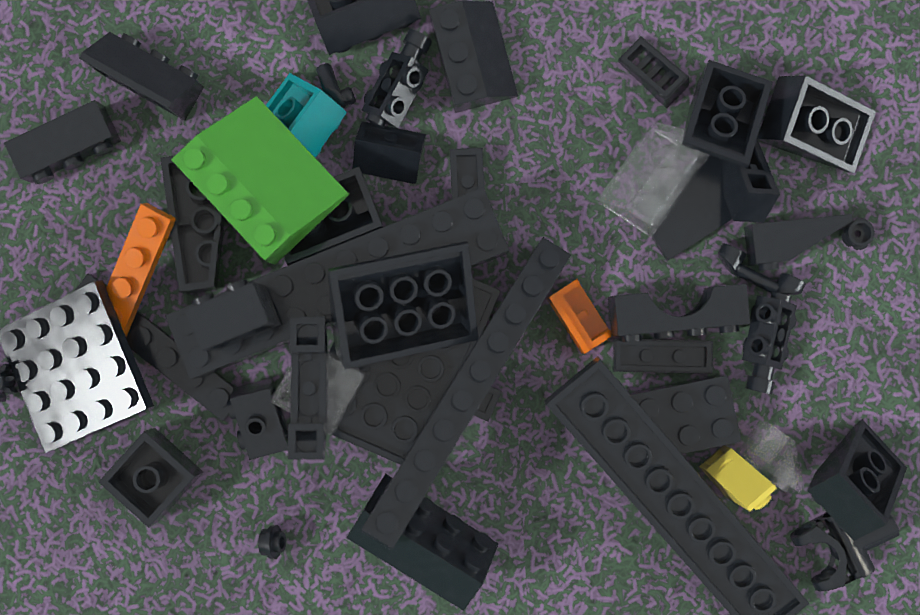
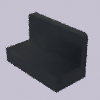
(388, 152)

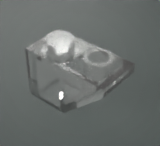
(774, 453)

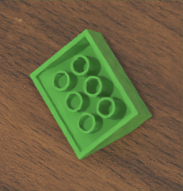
(260, 179)

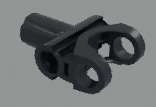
(848, 552)

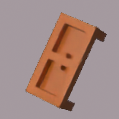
(579, 316)

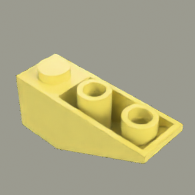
(738, 479)

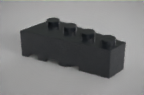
(196, 231)

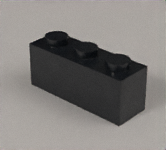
(63, 143)

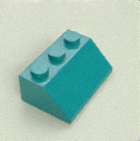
(306, 112)

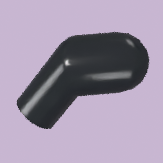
(331, 88)

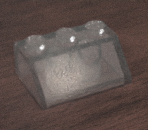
(652, 178)

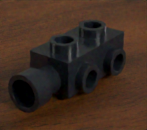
(399, 89)
(765, 336)

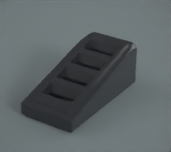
(662, 63)

